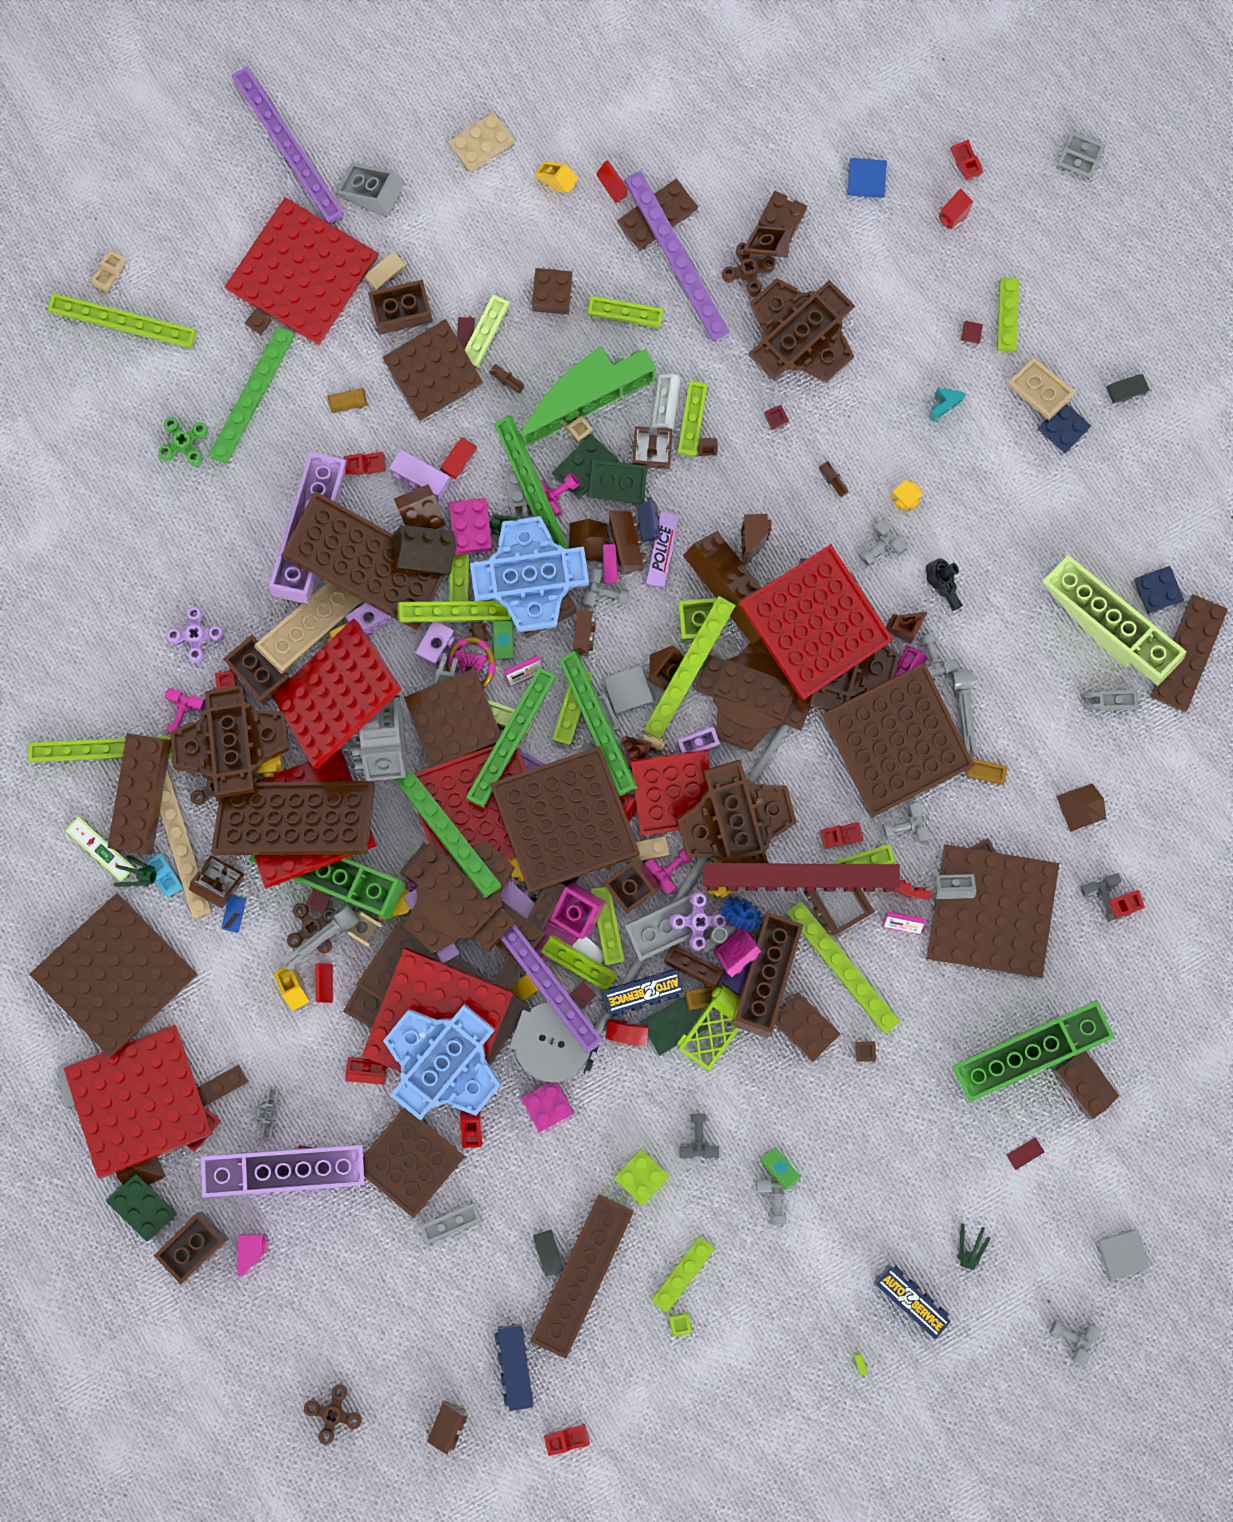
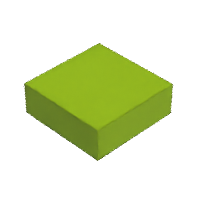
(680, 1324)
(860, 1363)

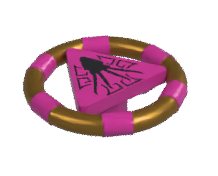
(471, 660)

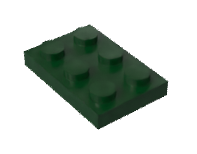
(580, 461)
(617, 481)
(670, 1024)
(141, 1206)

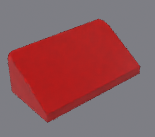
(612, 182)
(324, 982)
(365, 1071)

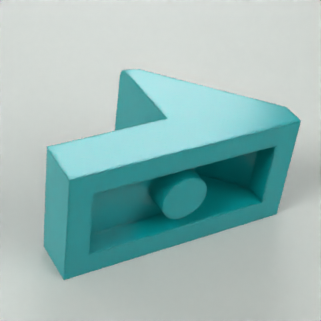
(949, 400)

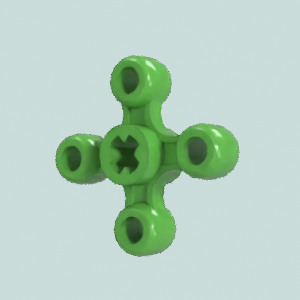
(186, 447)

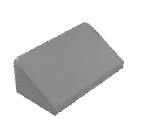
(955, 886)

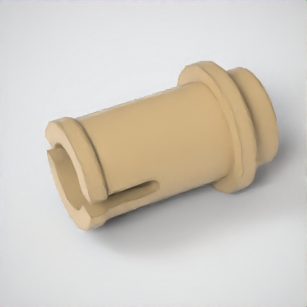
(656, 743)

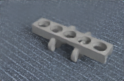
(267, 1106)

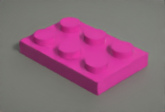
(471, 526)
(737, 951)

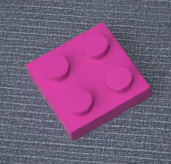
(547, 1105)

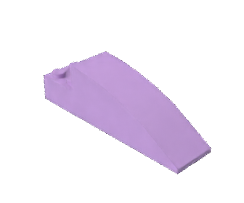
(321, 475)
(281, 1170)

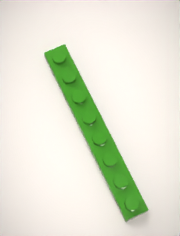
(251, 395)
(528, 477)
(598, 722)
(511, 736)
(448, 834)

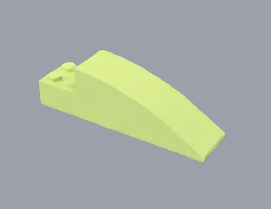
(1113, 622)

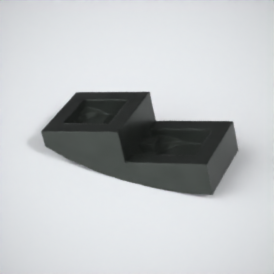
(1127, 388)
(548, 1253)

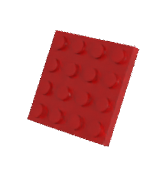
(668, 788)

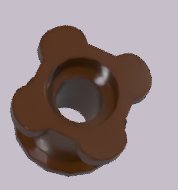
(479, 630)

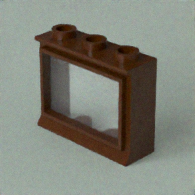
(840, 908)

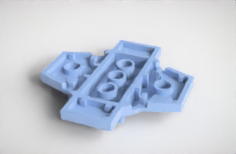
(529, 574)
(442, 1062)

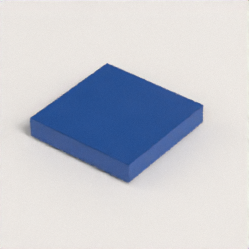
(867, 177)

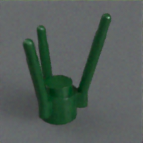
(496, 522)
(146, 874)
(971, 1259)

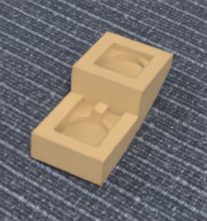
(385, 270)
(108, 272)
(578, 428)

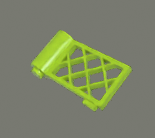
(724, 1001)

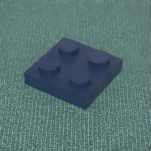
(1064, 428)
(1158, 589)

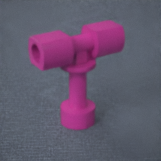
(553, 494)
(184, 704)
(663, 874)

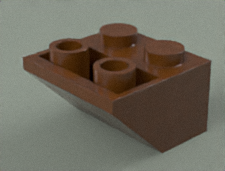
(448, 1422)

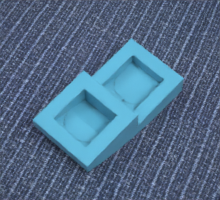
(166, 876)

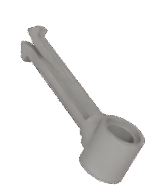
(962, 682)
(344, 917)

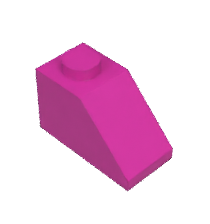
(250, 1250)

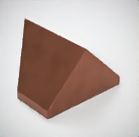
(906, 626)
(636, 748)

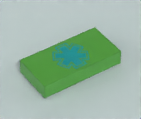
(503, 640)
(780, 1168)

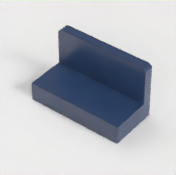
(648, 521)

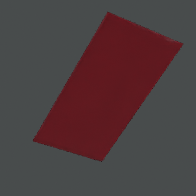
(465, 330)
(1025, 1153)

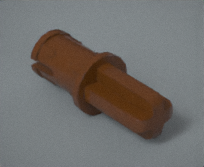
(507, 378)
(833, 478)

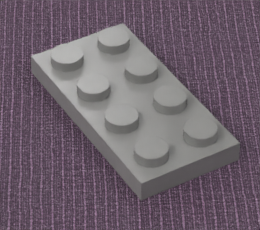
(653, 932)

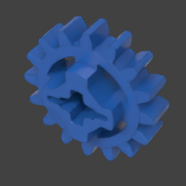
(741, 913)

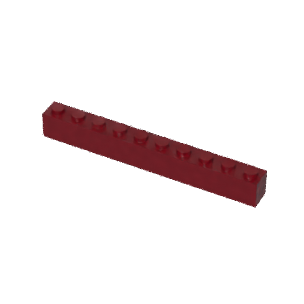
(801, 876)

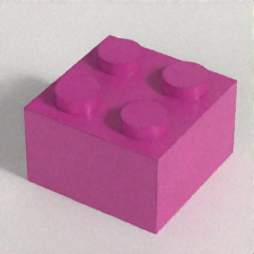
(577, 911)

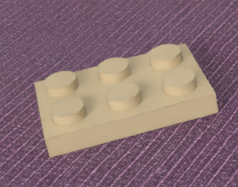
(481, 142)
(1041, 388)

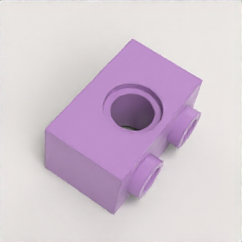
(380, 618)
(435, 632)
(701, 740)

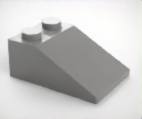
(371, 187)

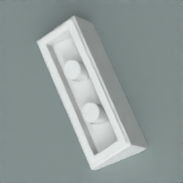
(666, 401)

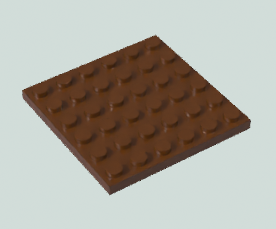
(897, 739)
(564, 819)
(1006, 920)
(113, 975)

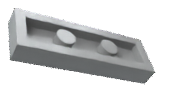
(450, 1223)

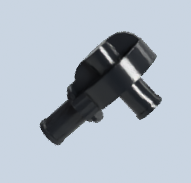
(943, 580)

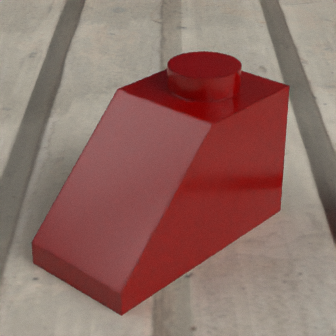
(955, 209)
(471, 1129)

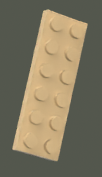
(306, 626)

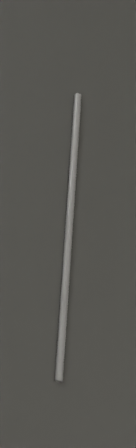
(698, 866)

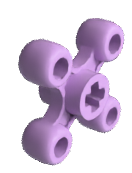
(186, 635)
(690, 921)

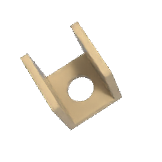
(371, 926)

